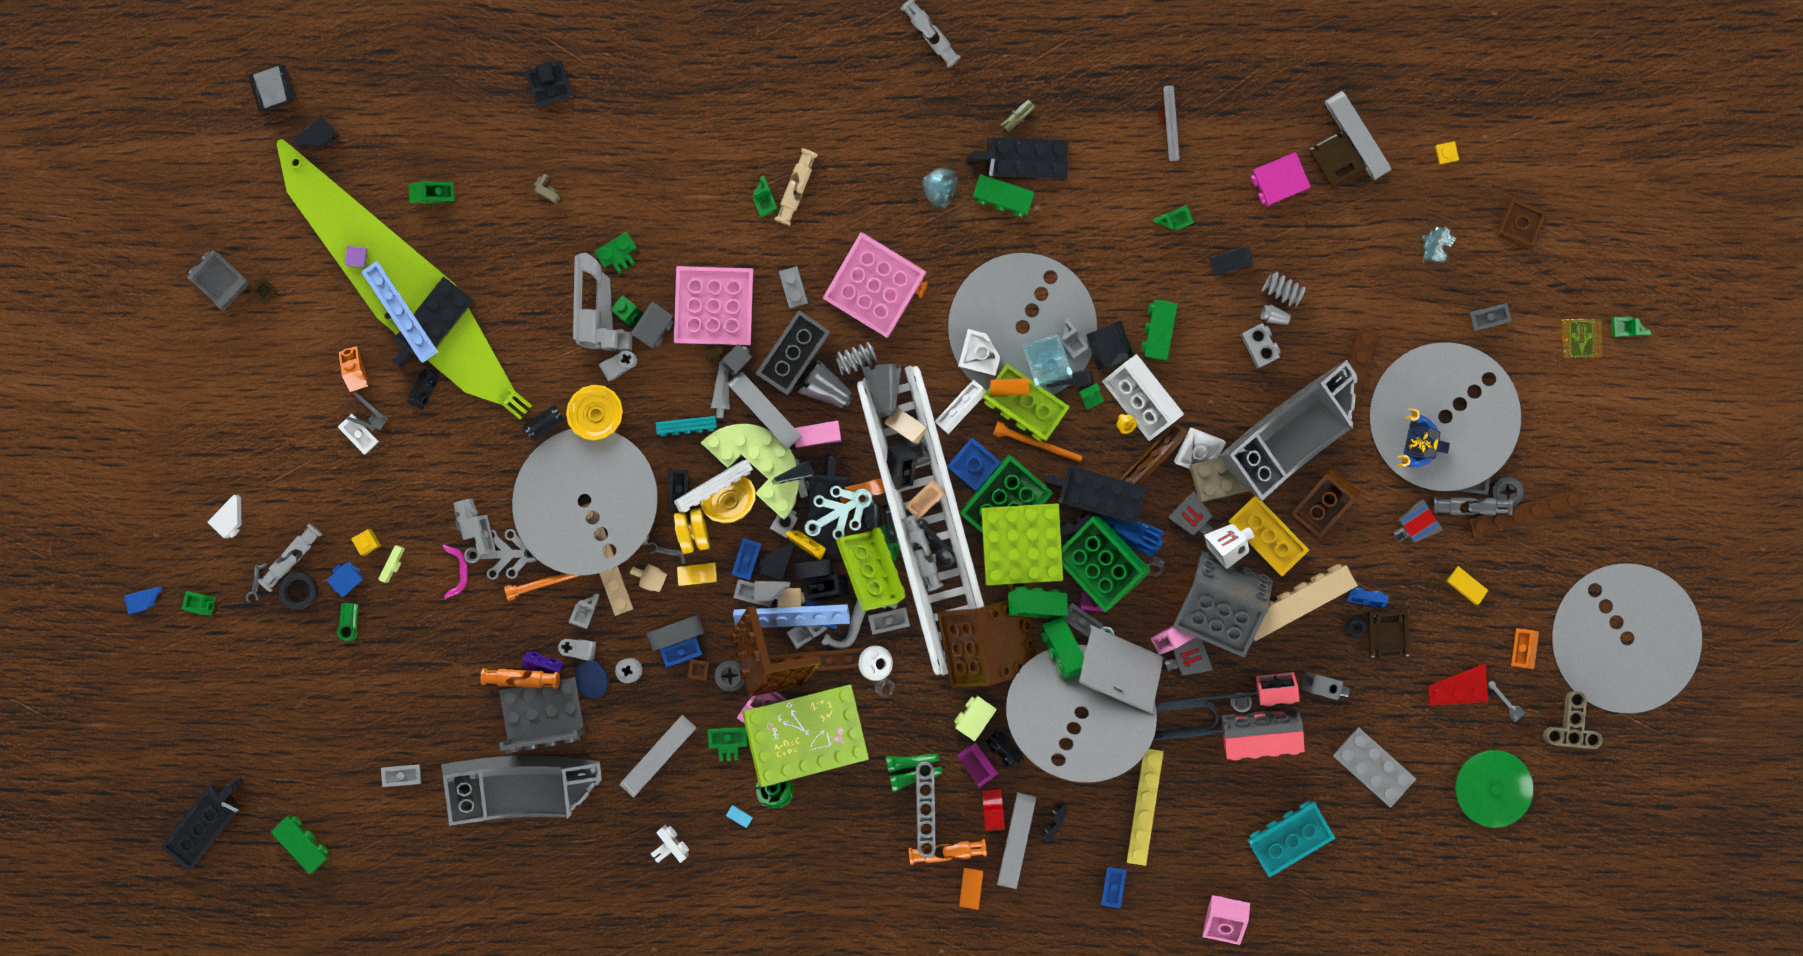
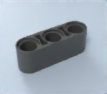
(675, 633)

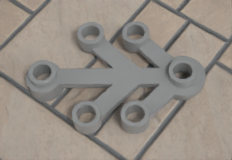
(506, 554)

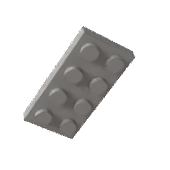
(1374, 767)

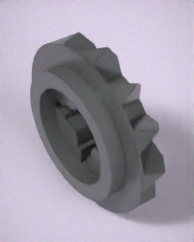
(1512, 484)
(723, 682)

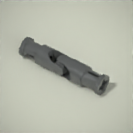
(1484, 506)

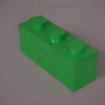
(1003, 196)
(1159, 330)
(1038, 603)
(1062, 648)
(300, 843)

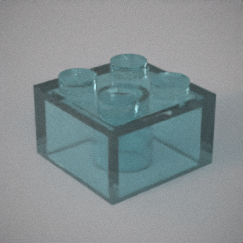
(1047, 360)

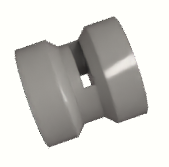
(1243, 705)

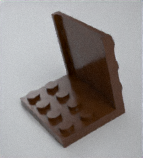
(985, 644)
(756, 670)

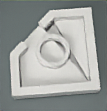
(979, 353)
(1198, 448)

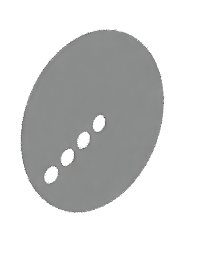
(996, 299)
(1429, 382)
(548, 506)
(1663, 647)
(1044, 704)

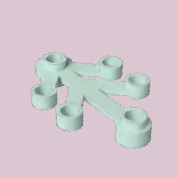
(841, 510)

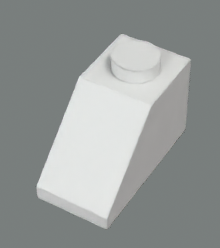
(228, 518)

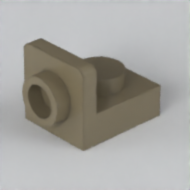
(549, 192)

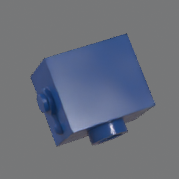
(345, 578)

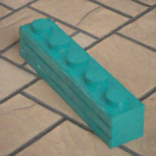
(686, 426)

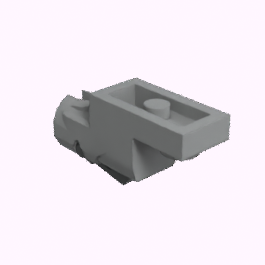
(474, 526)

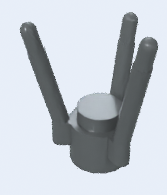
(377, 419)

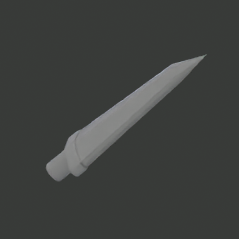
(721, 392)

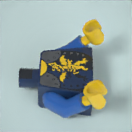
(1421, 442)

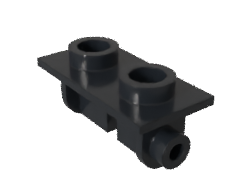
(427, 382)
(544, 423)
(997, 744)

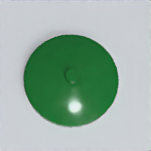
(1494, 788)

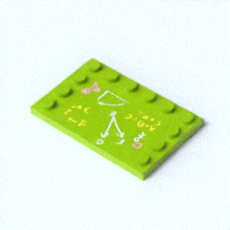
(805, 735)

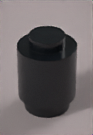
(872, 515)

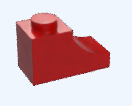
(993, 809)

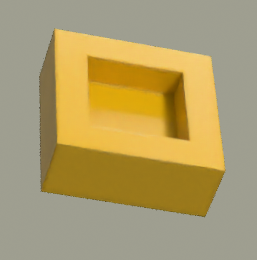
(1446, 153)

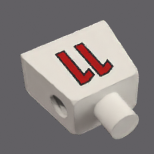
(1229, 544)

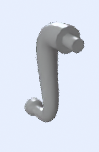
(855, 624)

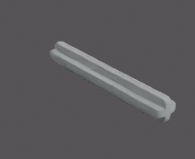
(1171, 123)

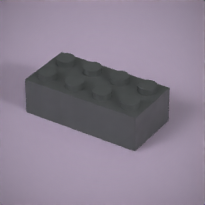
(793, 353)

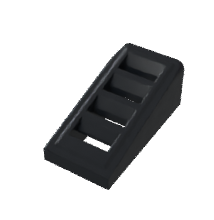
(796, 473)

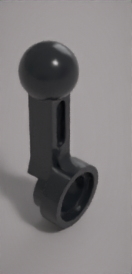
(938, 544)

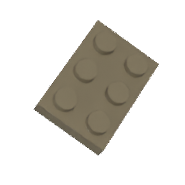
(1214, 480)

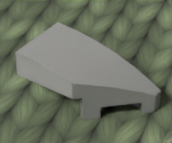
(1073, 341)
(769, 590)
(583, 612)
(802, 634)

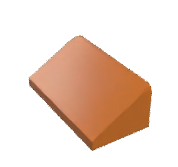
(1009, 387)
(1525, 648)
(971, 888)

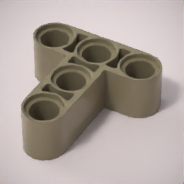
(1577, 728)

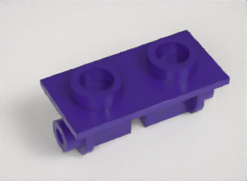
(533, 661)

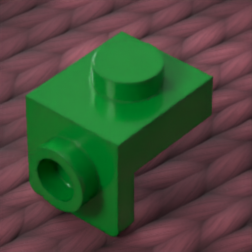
(627, 311)

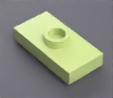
(392, 564)

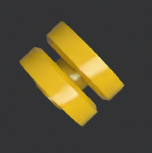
(690, 531)

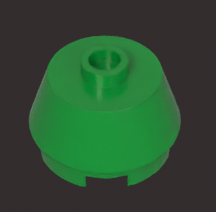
(775, 795)

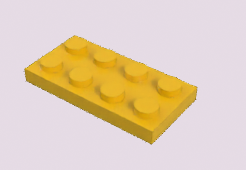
(1271, 536)

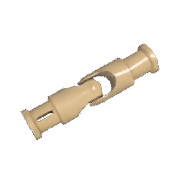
(800, 173)

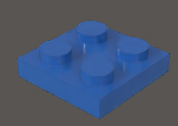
(974, 464)

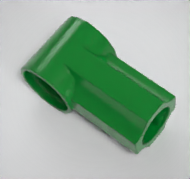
(349, 619)

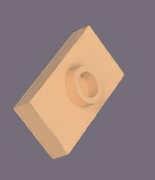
(925, 499)

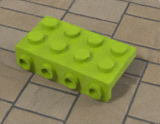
(1034, 411)
(871, 569)

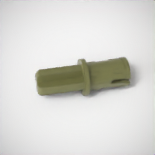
(1018, 116)

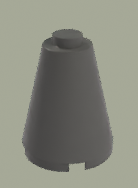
(824, 386)
(883, 387)

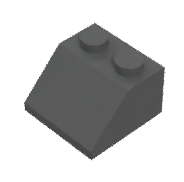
(653, 325)

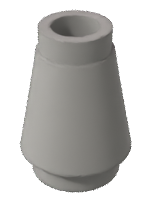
(1274, 315)

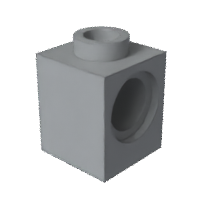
(776, 526)

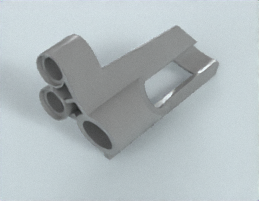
(595, 327)

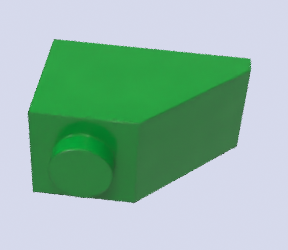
(431, 192)

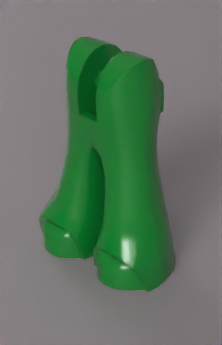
(897, 763)

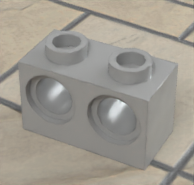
(1255, 348)

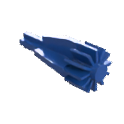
(1139, 536)

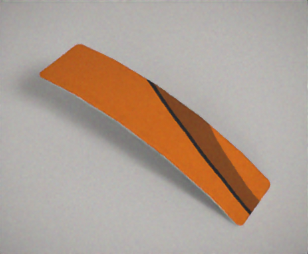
(875, 487)

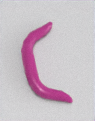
(463, 571)

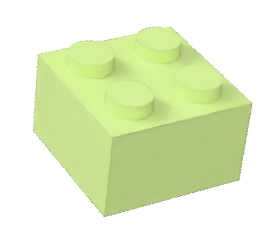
(975, 717)

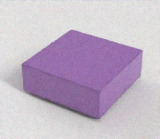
(356, 256)

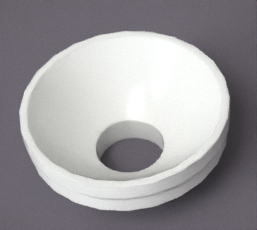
(868, 660)

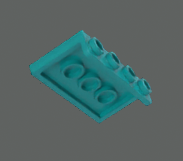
(1290, 838)

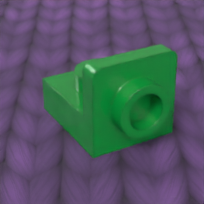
(1091, 396)
(198, 603)

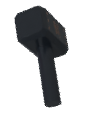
(1079, 379)

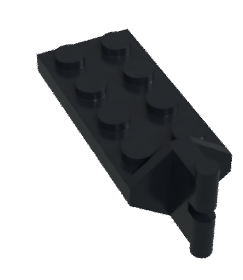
(1024, 158)
(436, 316)
(820, 485)
(1099, 494)
(202, 824)

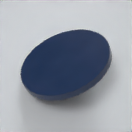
(592, 679)

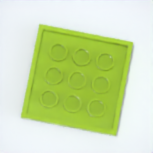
(1022, 544)

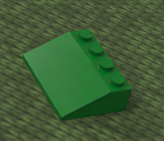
(1006, 486)
(1102, 563)

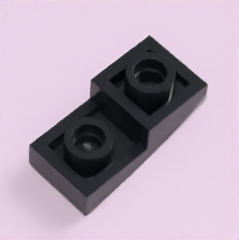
(1231, 260)
(1069, 528)
(1058, 817)

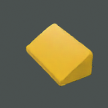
(806, 543)
(697, 574)
(1467, 585)

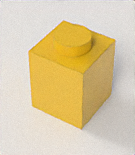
(366, 542)

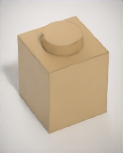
(791, 598)

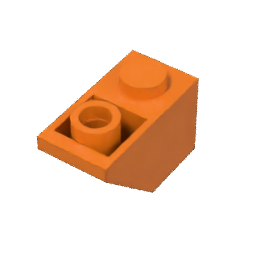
(353, 369)

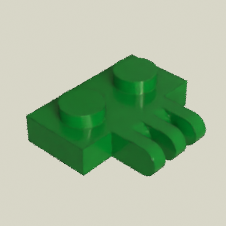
(617, 252)
(727, 741)

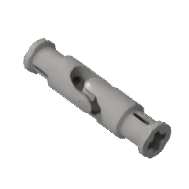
(924, 24)
(923, 556)
(283, 564)

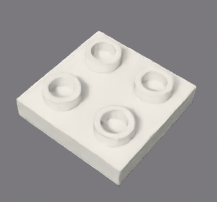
(670, 845)

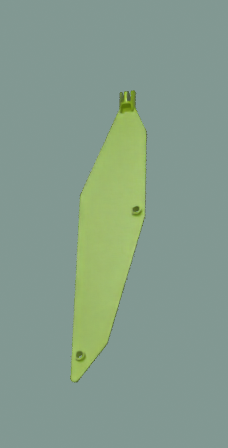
(343, 222)

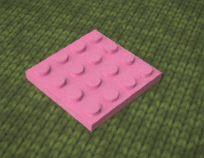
(874, 284)
(713, 305)

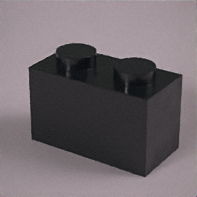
(676, 485)

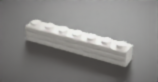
(713, 485)

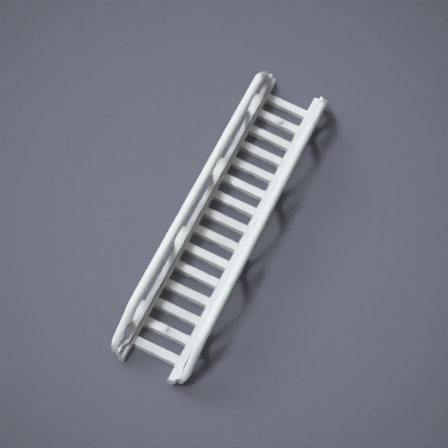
(897, 508)

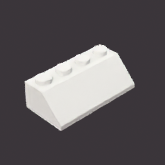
(1143, 397)

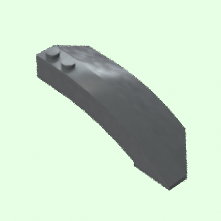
(1294, 432)
(517, 787)

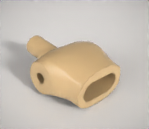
(651, 578)

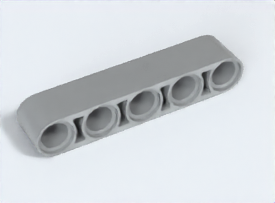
(1358, 135)
(764, 409)
(657, 756)
(928, 818)
(1016, 840)

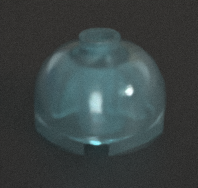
(939, 185)

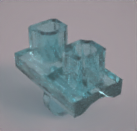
(1435, 242)

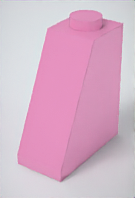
(818, 434)
(1170, 639)

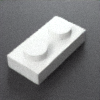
(358, 435)

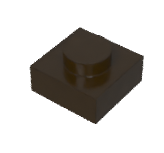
(264, 291)
(714, 354)

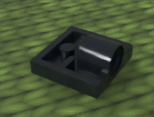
(549, 83)

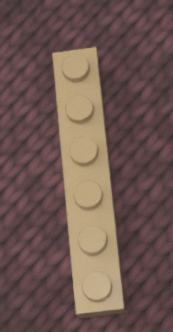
(612, 578)

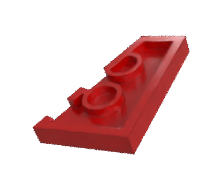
(1462, 688)

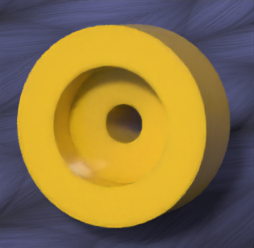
(1126, 423)

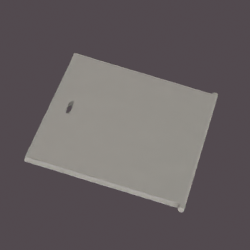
(1121, 669)

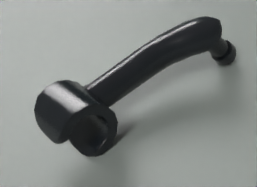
(886, 510)

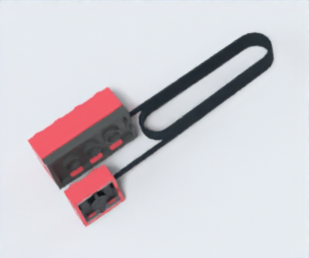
(1255, 732)

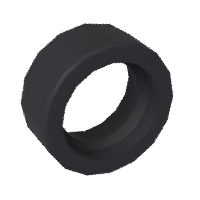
(813, 569)
(298, 605)

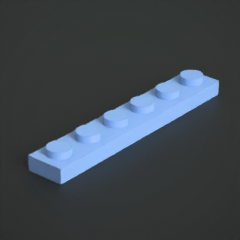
(399, 311)
(799, 615)

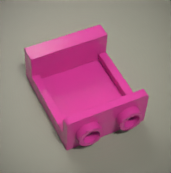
(1280, 179)

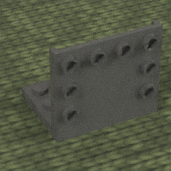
(1225, 604)
(541, 716)

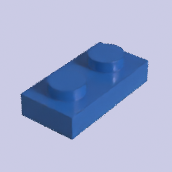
(746, 559)
(1360, 596)
(681, 651)
(1113, 887)

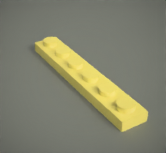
(1145, 807)

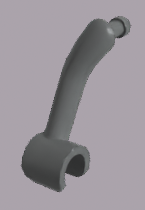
(668, 552)
(255, 582)

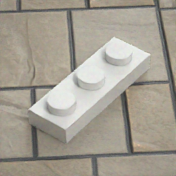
(960, 406)

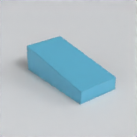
(739, 816)

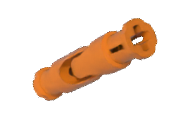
(522, 678)
(960, 850)

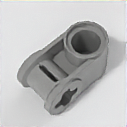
(616, 367)
(581, 649)

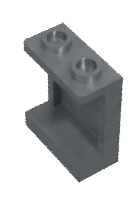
(218, 279)

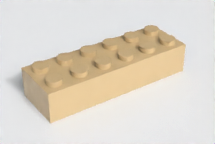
(1306, 598)

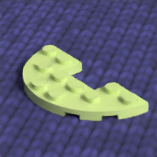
(765, 454)

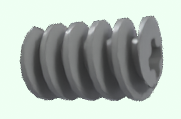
(1284, 289)
(856, 358)
(621, 673)

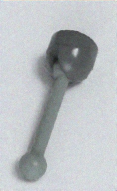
(1515, 712)

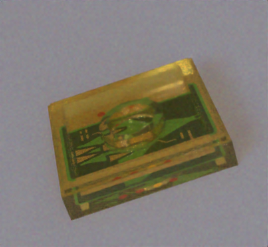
(1582, 338)

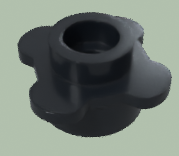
(1350, 628)

